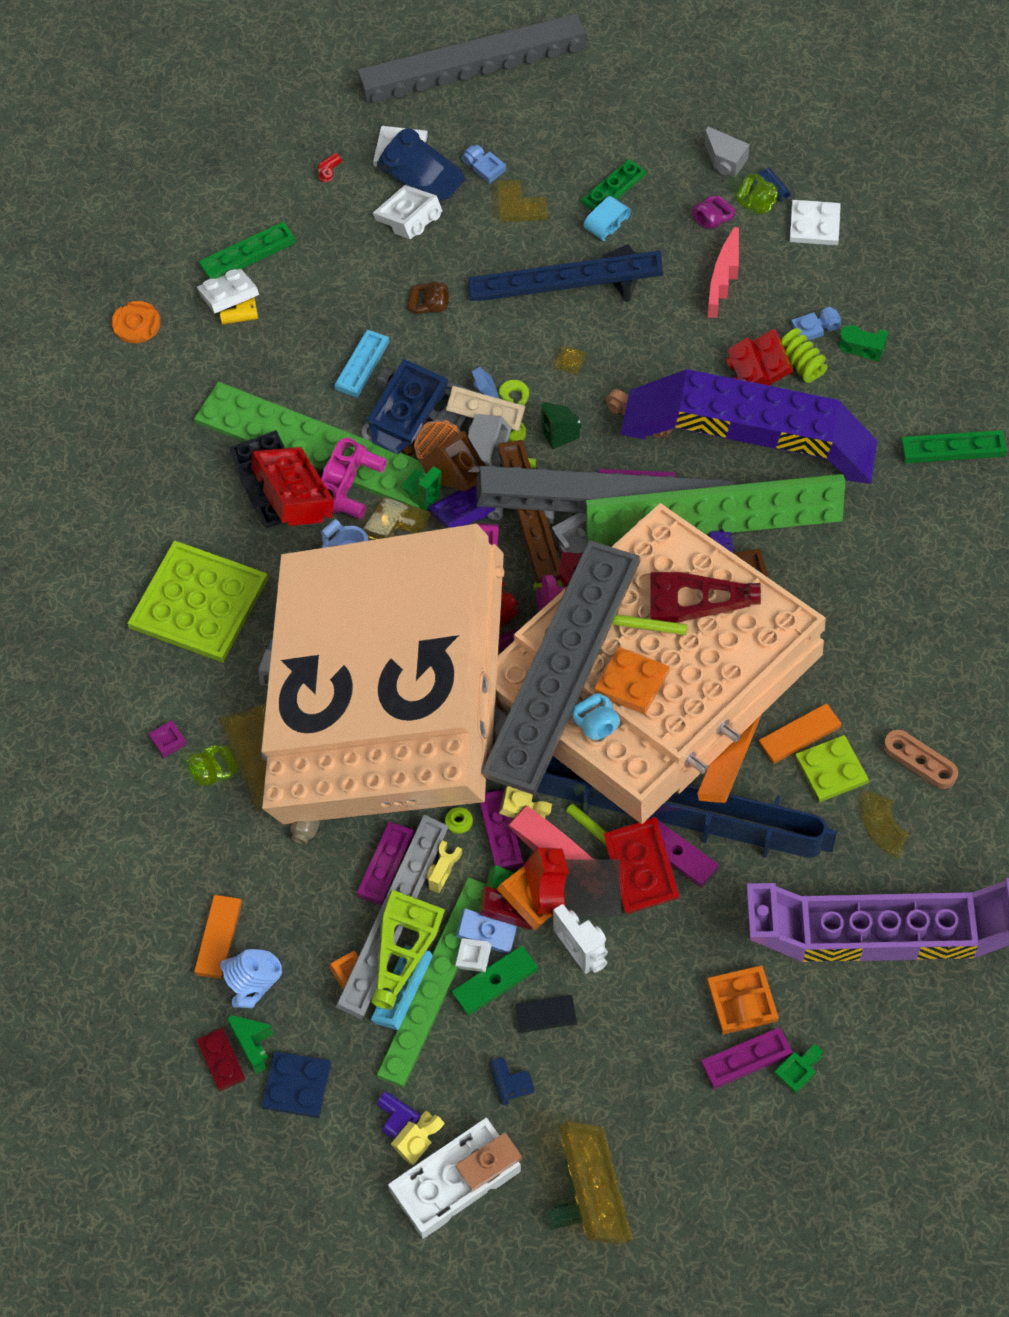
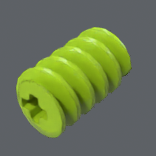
(803, 356)

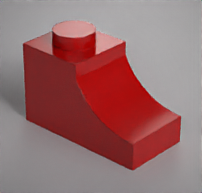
(546, 878)

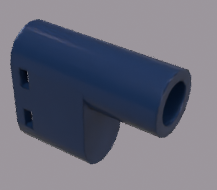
(771, 177)
(509, 1083)

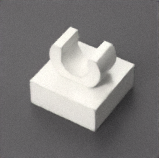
(473, 955)

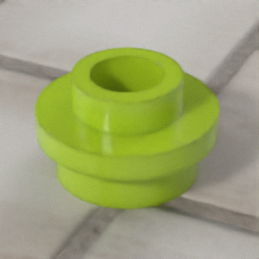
(459, 827)

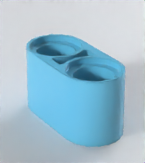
(606, 218)

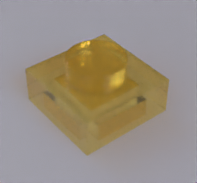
(570, 360)

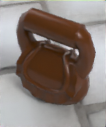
(435, 298)

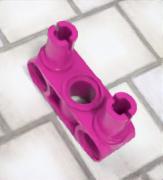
(341, 472)

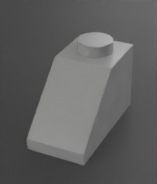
(726, 152)
(485, 435)

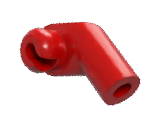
(325, 168)

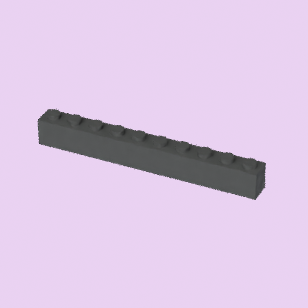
(471, 58)
(569, 489)

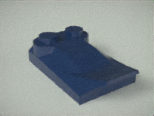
(420, 165)
(405, 406)

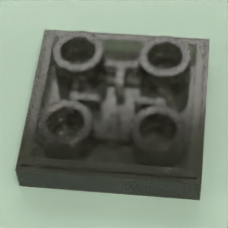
(593, 887)

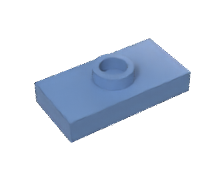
(482, 928)

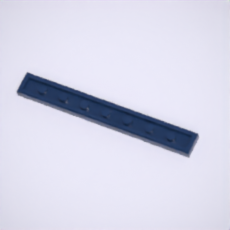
(566, 276)

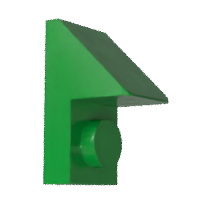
(423, 487)
(248, 1034)

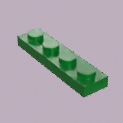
(248, 251)
(953, 446)

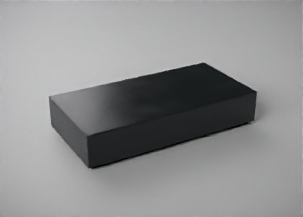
(546, 1013)

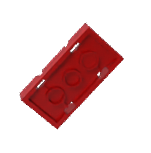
(292, 486)

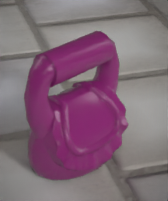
(709, 215)

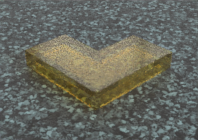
(515, 208)
(395, 514)

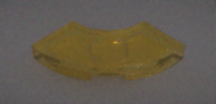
(881, 825)

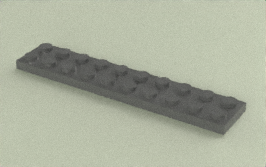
(561, 668)

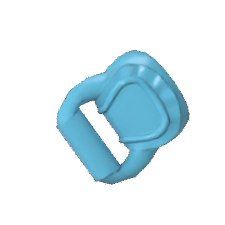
(598, 722)

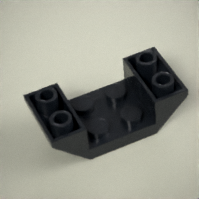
(242, 459)

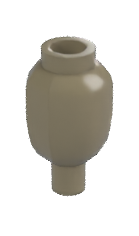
(304, 831)

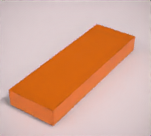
(799, 733)
(218, 936)

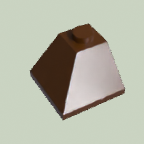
(457, 462)

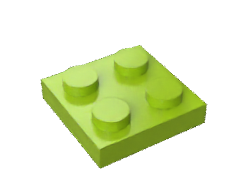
(831, 768)

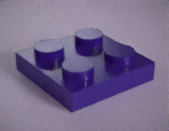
(459, 509)

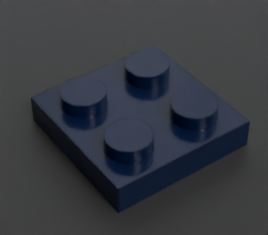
(296, 1084)

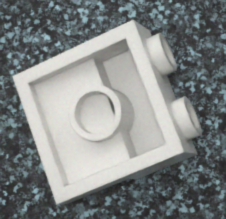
(409, 211)
(582, 941)

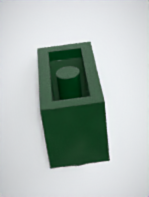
(559, 424)

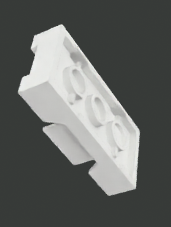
(442, 1184)

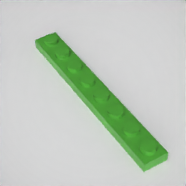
(429, 995)

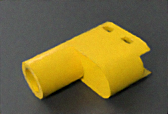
(241, 313)

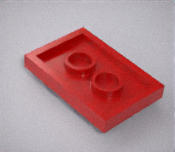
(644, 865)

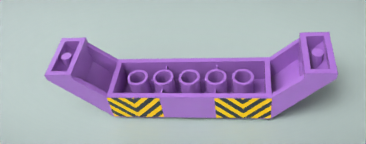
(879, 924)

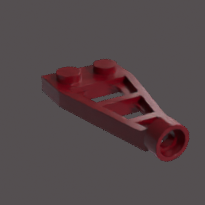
(665, 589)

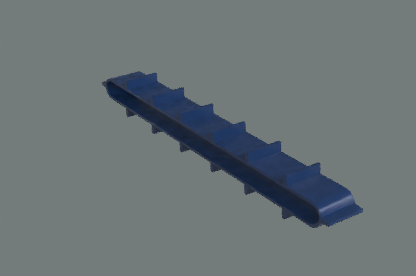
(708, 822)

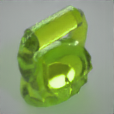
(761, 197)
(206, 768)

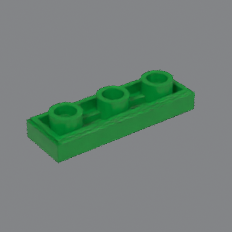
(615, 184)
(509, 970)

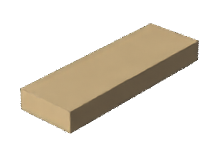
(471, 403)

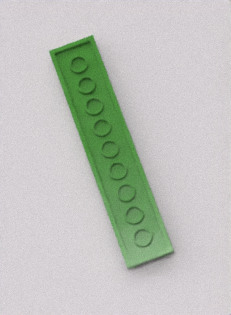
(249, 417)
(724, 507)

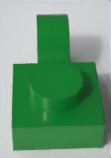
(798, 1070)

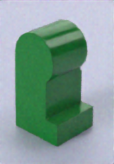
(863, 343)

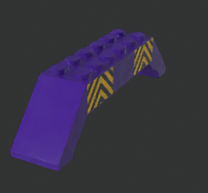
(753, 416)

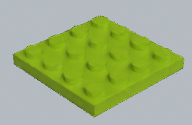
(198, 601)

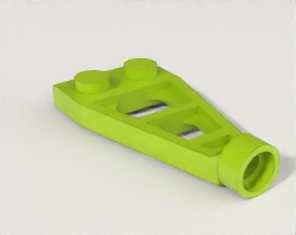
(414, 915)

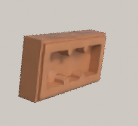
(488, 1162)

